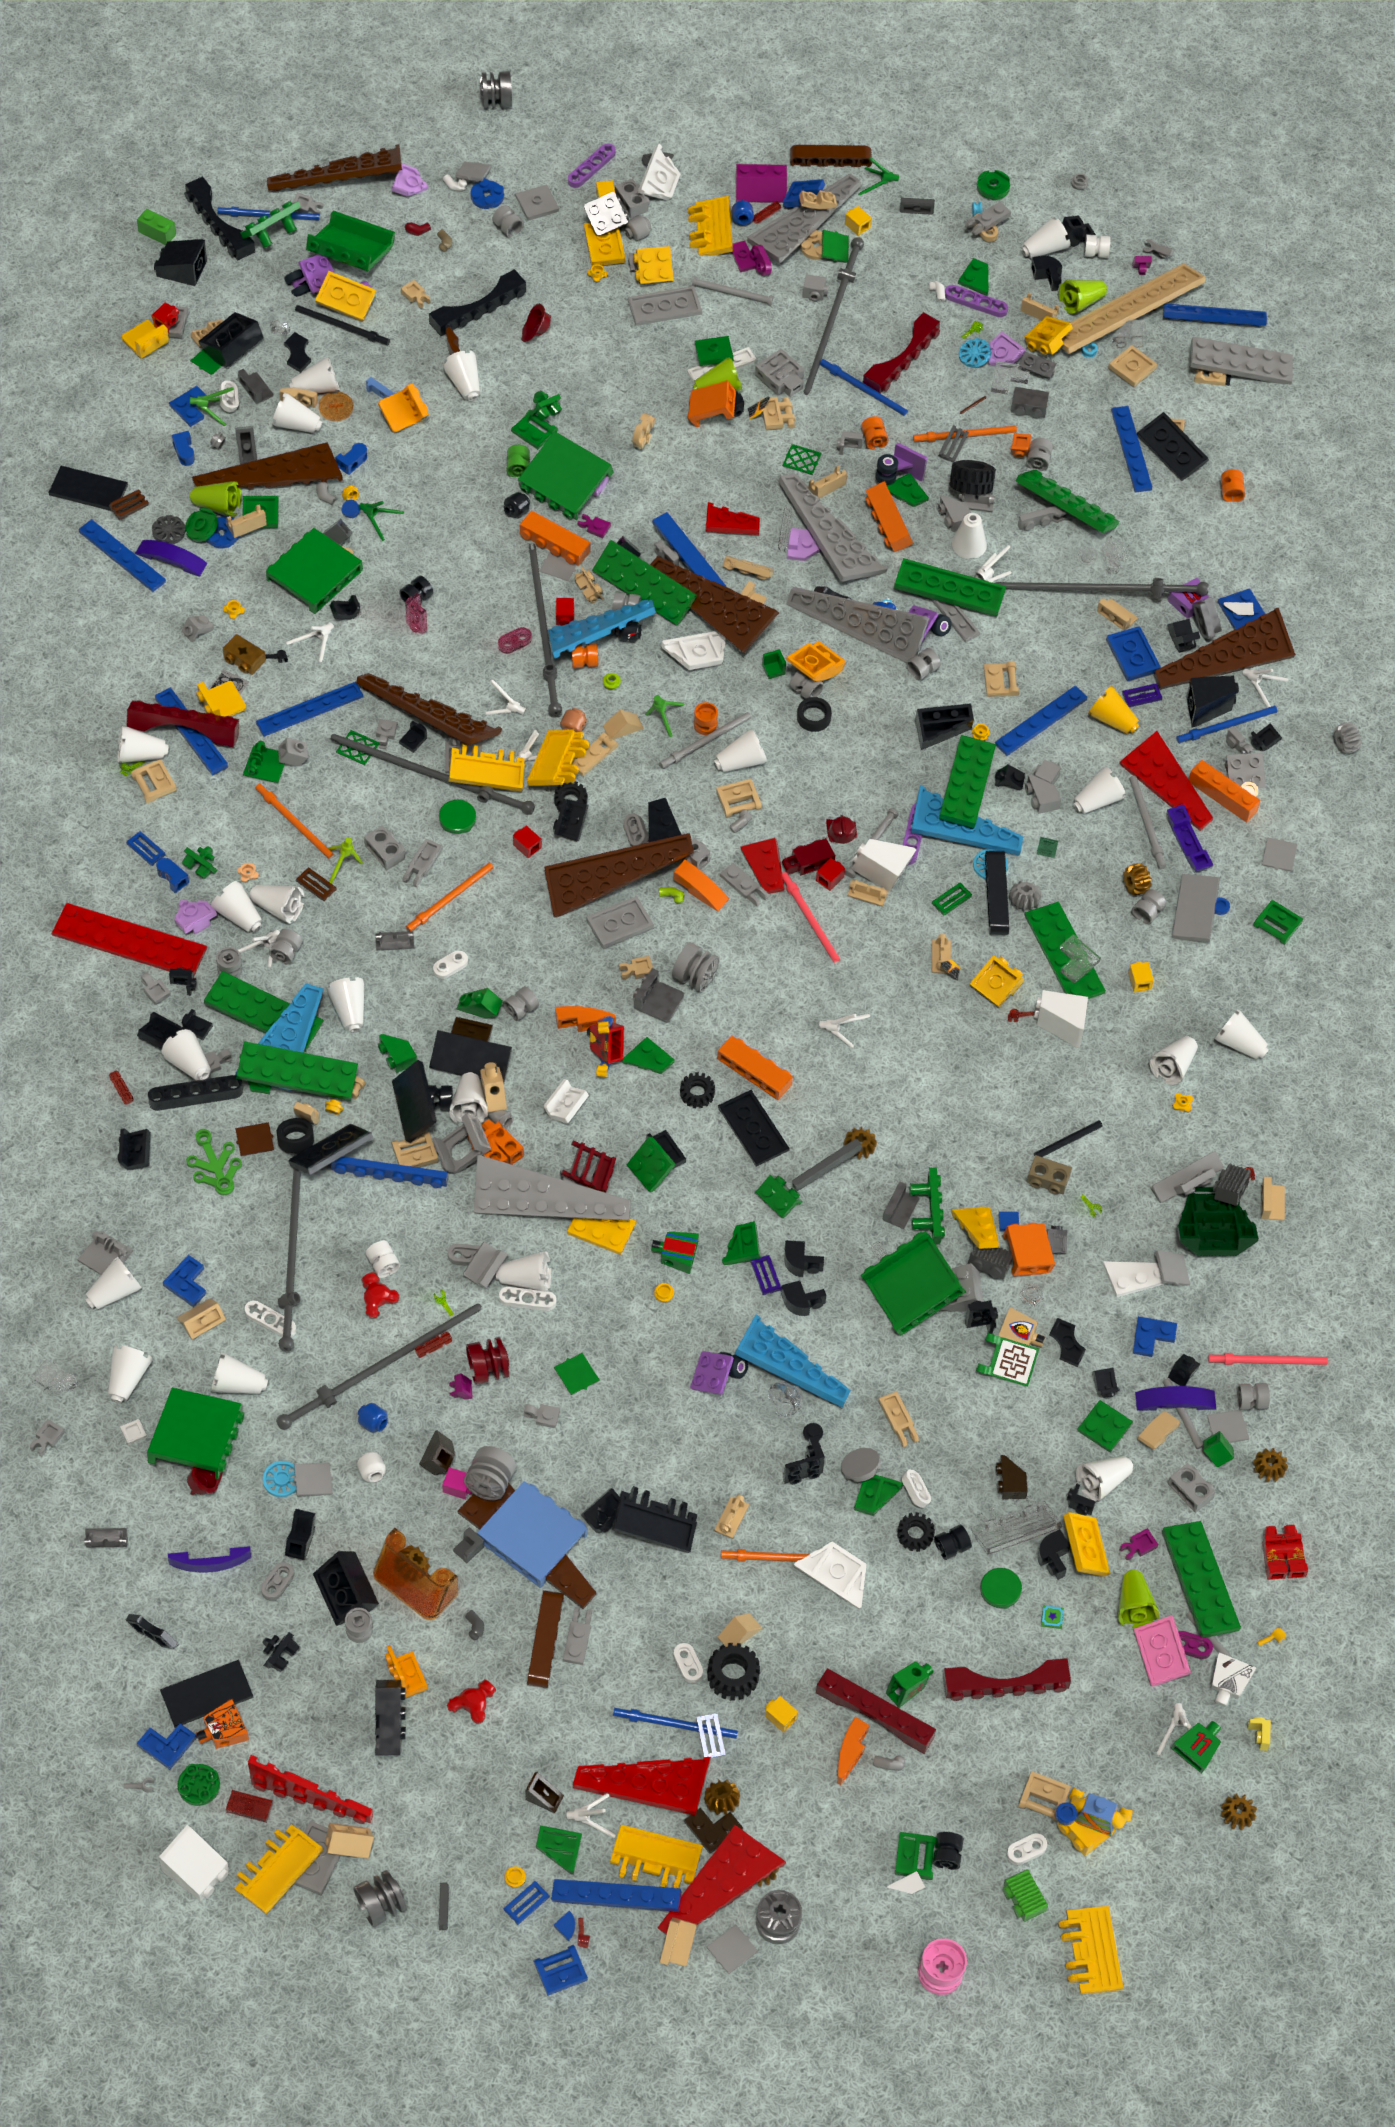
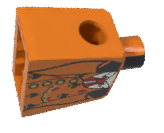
(223, 1726)

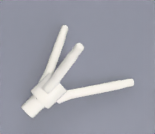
(321, 632)
(1257, 675)
(512, 706)
(525, 753)
(267, 941)
(834, 1025)
(1179, 1719)
(583, 1814)

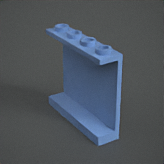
(531, 1533)

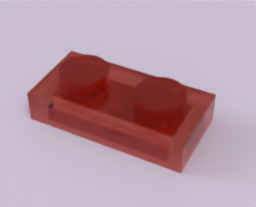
(249, 1806)

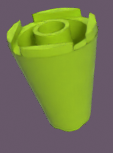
(1081, 293)
(719, 373)
(218, 497)
(1136, 1601)

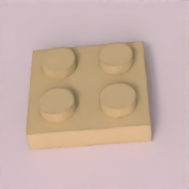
(1132, 366)

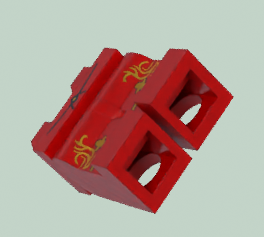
(1284, 1553)

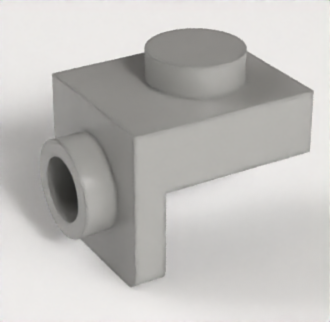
(850, 440)
(196, 625)

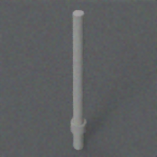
(677, 756)
(1156, 850)

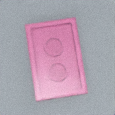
(1162, 1651)

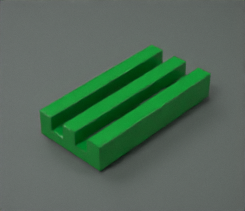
(954, 905)

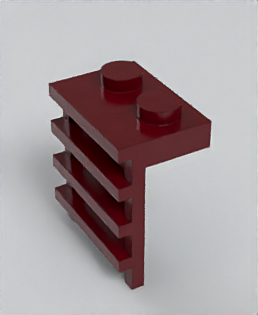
(602, 1172)

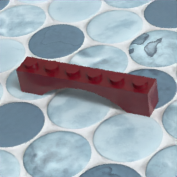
(882, 374)
(219, 729)
(963, 1682)
(850, 1695)

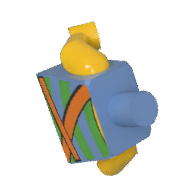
(1098, 1812)

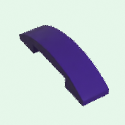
(172, 554)
(1187, 839)
(1175, 1397)
(211, 1564)

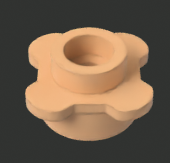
(247, 867)

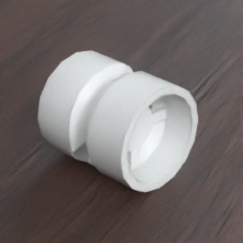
(1097, 246)
(382, 1258)

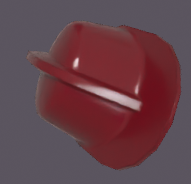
(536, 324)
(841, 830)
(202, 1481)

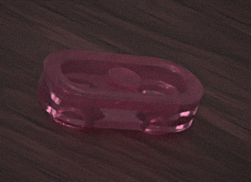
(513, 639)

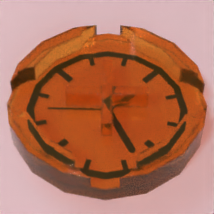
(336, 406)

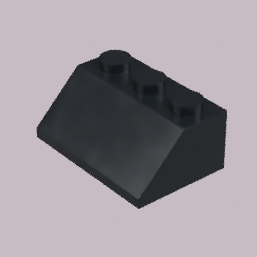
(231, 339)
(344, 1585)

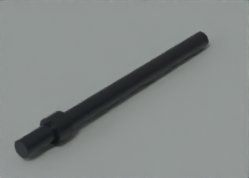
(371, 335)

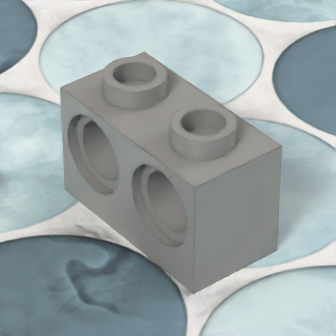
(632, 201)
(382, 850)
(1188, 1490)

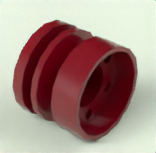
(487, 1360)

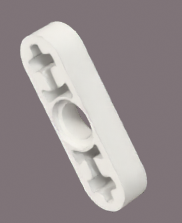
(523, 1292)
(268, 1312)

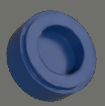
(350, 508)
(1222, 906)
(1066, 1813)

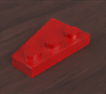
(726, 521)
(766, 864)

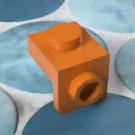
(1021, 445)

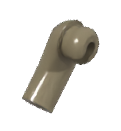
(446, 240)

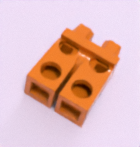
(502, 1143)

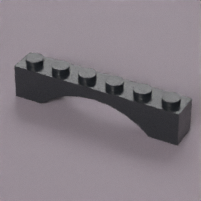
(200, 194)
(508, 287)

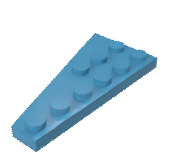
(596, 627)
(984, 835)
(295, 1022)
(787, 1361)

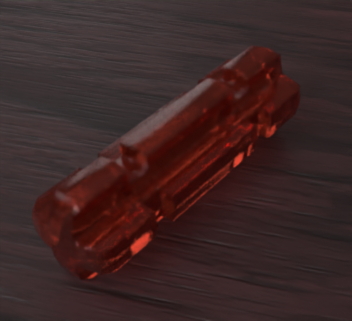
(767, 211)
(121, 1087)
(433, 1344)

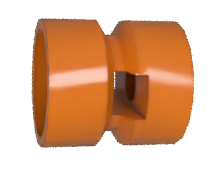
(874, 432)
(1232, 485)
(585, 655)
(705, 718)

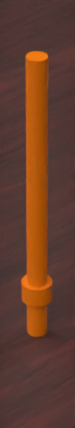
(932, 436)
(271, 798)
(423, 917)
(742, 1555)

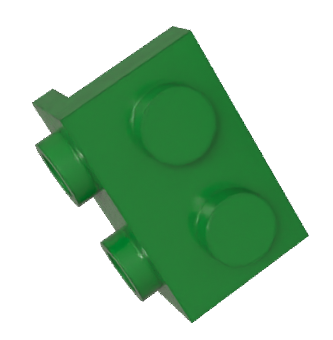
(778, 1195)

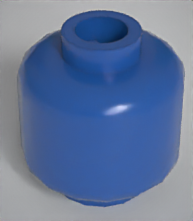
(742, 213)
(372, 1417)

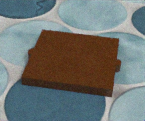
(254, 1139)

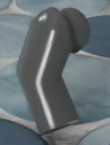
(477, 1625)

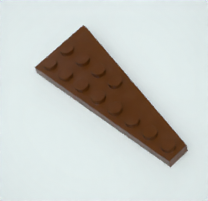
(341, 170)
(279, 470)
(730, 613)
(1247, 647)
(434, 712)
(592, 877)
(563, 1576)

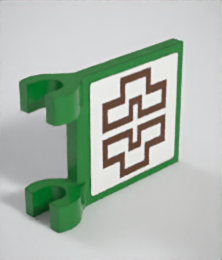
(1010, 1360)

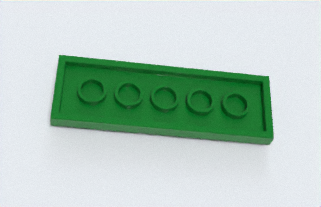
(1068, 501)
(643, 579)
(950, 587)
(967, 781)
(1052, 930)
(250, 1004)
(297, 1071)
(1201, 1579)

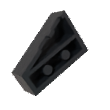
(942, 723)
(661, 821)
(389, 1717)

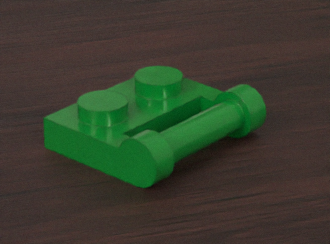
(531, 433)
(1282, 918)
(908, 1855)

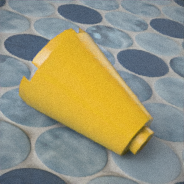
(1114, 712)

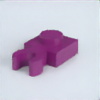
(596, 526)
(1141, 1542)

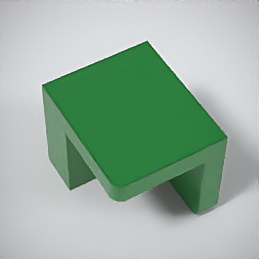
(774, 664)
(1218, 1449)

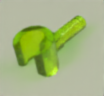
(976, 326)
(126, 767)
(1091, 1206)
(442, 1300)

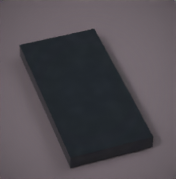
(1172, 446)
(87, 488)
(466, 1054)
(414, 1101)
(753, 1128)
(330, 1149)
(206, 1692)

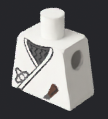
(1230, 1678)

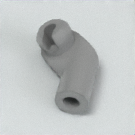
(323, 495)
(744, 818)
(885, 1763)

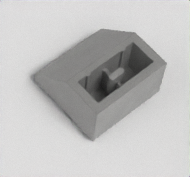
(971, 1281)

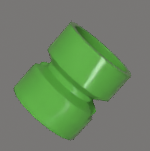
(517, 460)

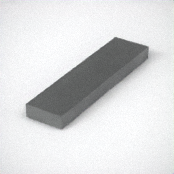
(827, 1164)

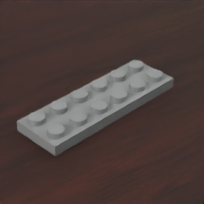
(1241, 361)

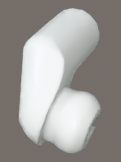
(457, 186)
(939, 289)

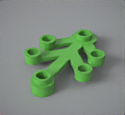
(215, 1166)

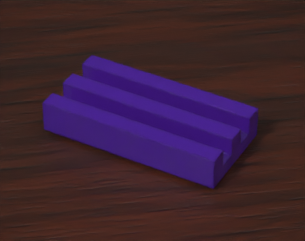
(1144, 700)
(770, 1289)

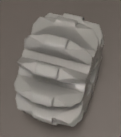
(1347, 737)
(1025, 895)

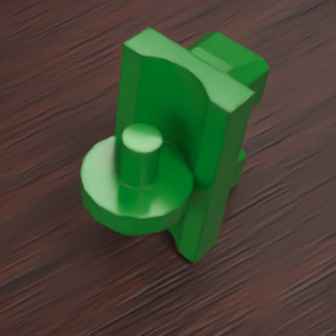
(544, 404)
(205, 867)

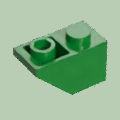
(480, 1003)
(399, 1052)

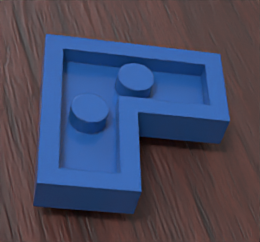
(792, 197)
(185, 410)
(182, 1283)
(1150, 1330)
(167, 1750)

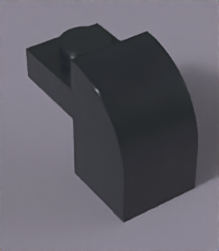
(1076, 230)
(1047, 267)
(1182, 634)
(798, 1262)
(799, 1302)
(301, 1534)
(1051, 1550)

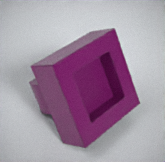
(1142, 263)
(462, 1387)

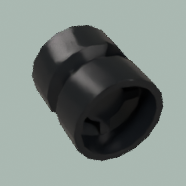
(418, 585)
(445, 1096)
(954, 1541)
(948, 1849)

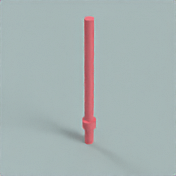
(793, 890)
(1229, 1359)

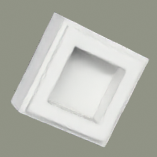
(133, 1432)

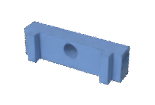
(378, 388)

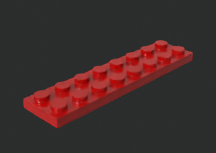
(128, 939)

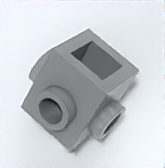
(700, 856)

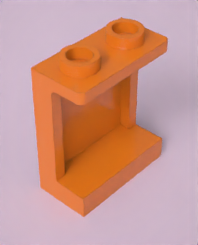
(712, 401)
(1029, 1249)

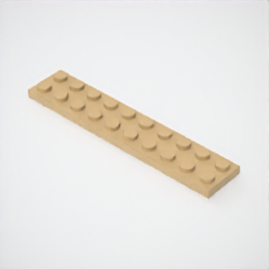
(1131, 306)

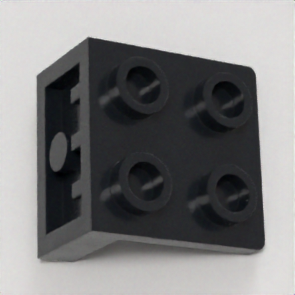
(809, 1467)

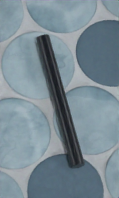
(1069, 1139)

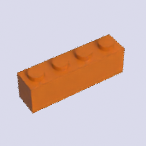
(889, 517)
(554, 538)
(1224, 791)
(755, 1067)

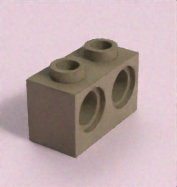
(1051, 1170)

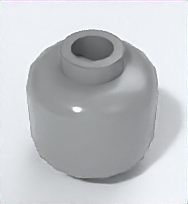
(638, 227)

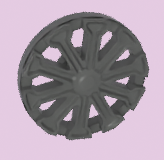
(168, 529)

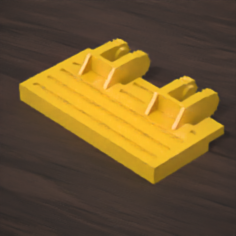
(713, 226)
(556, 756)
(486, 769)
(655, 1853)
(278, 1869)
(1095, 1951)

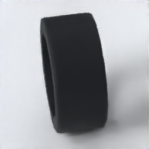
(809, 725)
(295, 1125)

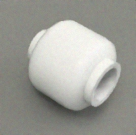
(371, 1467)

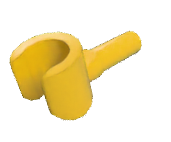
(1278, 1634)

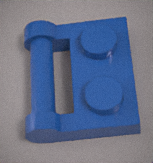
(561, 1976)

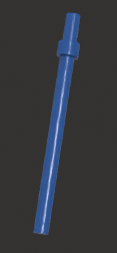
(235, 211)
(836, 370)
(1195, 734)
(634, 1716)

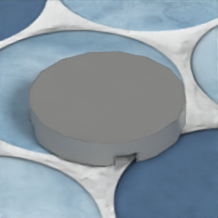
(861, 1464)

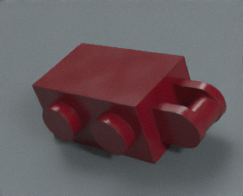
(809, 857)

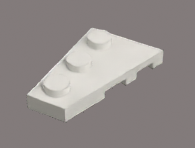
(1132, 1276)

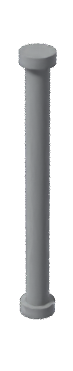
(733, 291)
(891, 814)

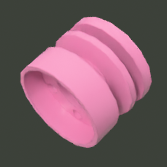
(944, 1955)

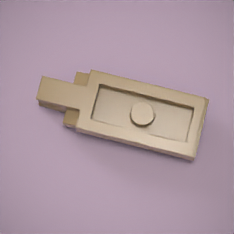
(746, 567)

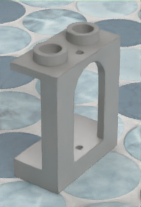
(477, 1136)

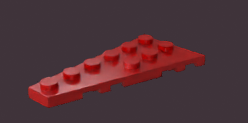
(1162, 774)
(653, 1783)
(303, 1791)
(726, 1876)

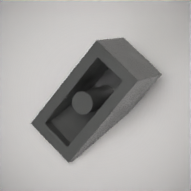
(246, 444)

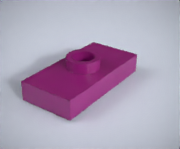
(742, 257)

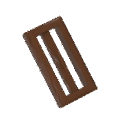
(140, 498)
(323, 897)

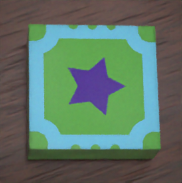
(1052, 1617)

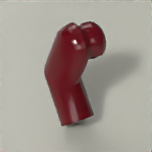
(417, 230)

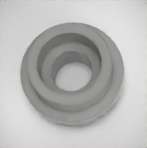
(1080, 181)
(217, 440)

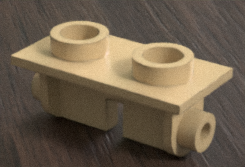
(585, 580)
(867, 892)
(940, 953)
(732, 1516)

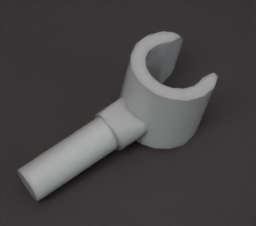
(140, 1785)

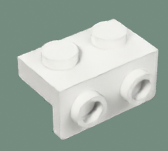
(565, 1102)

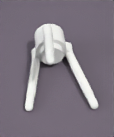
(986, 572)

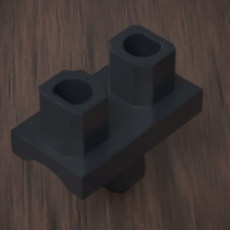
(286, 1644)

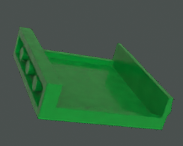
(351, 241)
(564, 475)
(315, 569)
(913, 1282)
(196, 1431)

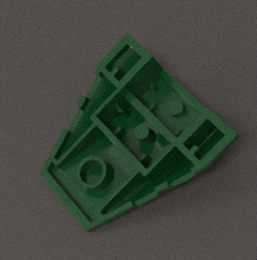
(1214, 1226)

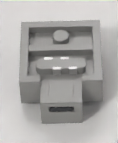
(781, 373)

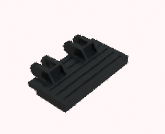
(655, 1522)

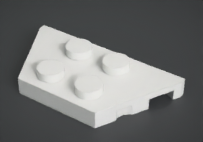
(660, 176)
(697, 650)
(836, 1571)

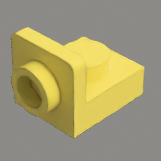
(1263, 1735)

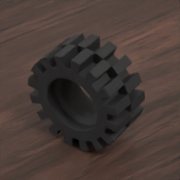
(570, 788)
(697, 1100)
(915, 1543)

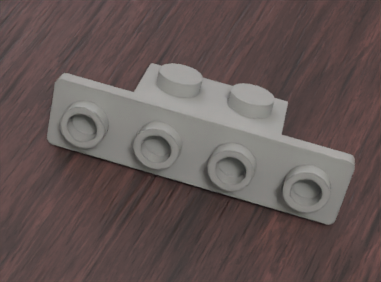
(1188, 1178)

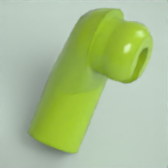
(672, 891)

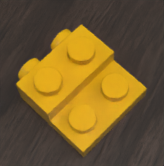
(653, 265)
(1047, 335)
(997, 980)

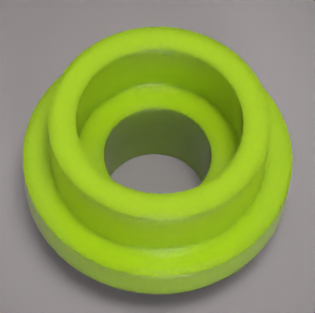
(611, 684)

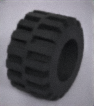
(972, 477)
(729, 1686)

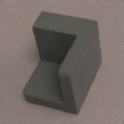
(338, 532)
(469, 1546)

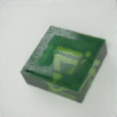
(1047, 847)

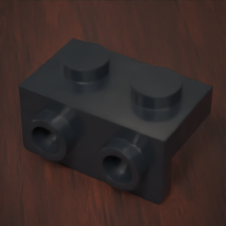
(570, 819)
(158, 1030)
(670, 1147)
(134, 1149)
(981, 1314)
(602, 1512)

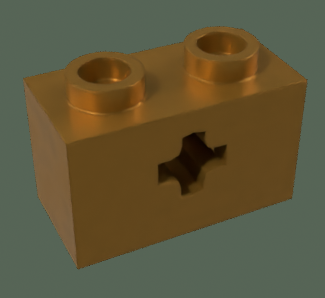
(244, 654)

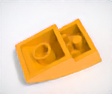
(817, 661)

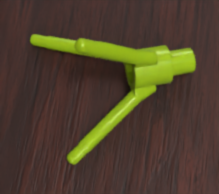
(346, 848)

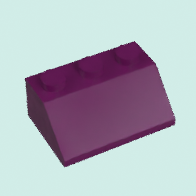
(761, 182)

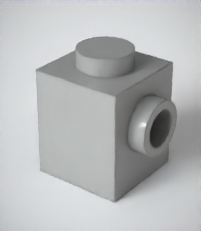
(815, 287)
(293, 752)
(1048, 771)

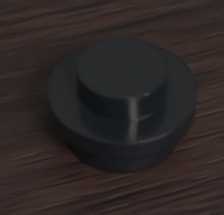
(812, 1430)

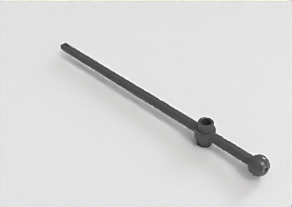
(846, 275)
(1157, 587)
(549, 670)
(484, 792)
(291, 1298)
(327, 1395)

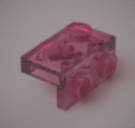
(416, 615)

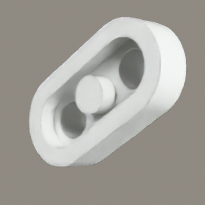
(230, 400)
(451, 964)
(916, 1488)
(689, 1663)
(1026, 1849)

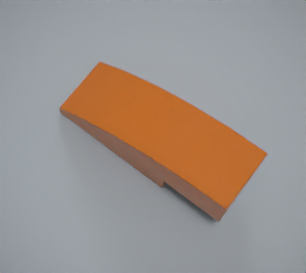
(700, 885)
(579, 1016)
(851, 1748)

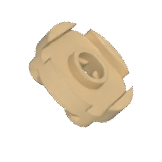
(807, 246)
(642, 431)

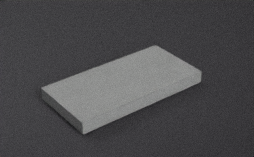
(664, 305)
(1196, 908)

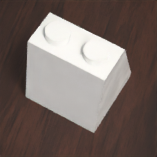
(882, 862)
(1062, 1015)
(193, 1864)

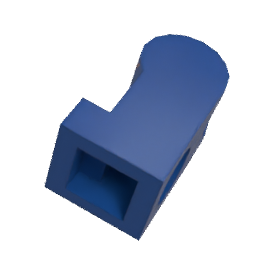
(181, 445)
(352, 459)
(173, 873)

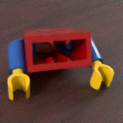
(606, 1043)

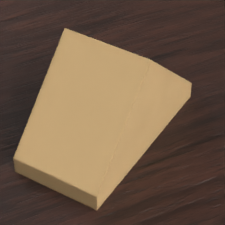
(622, 724)
(739, 1630)

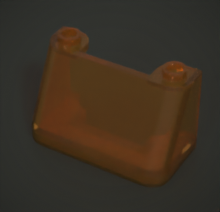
(412, 1585)

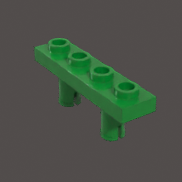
(260, 228)
(930, 1189)

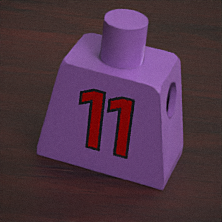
(1184, 600)

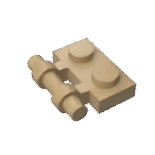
(772, 413)

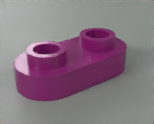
(762, 261)
(1193, 1642)

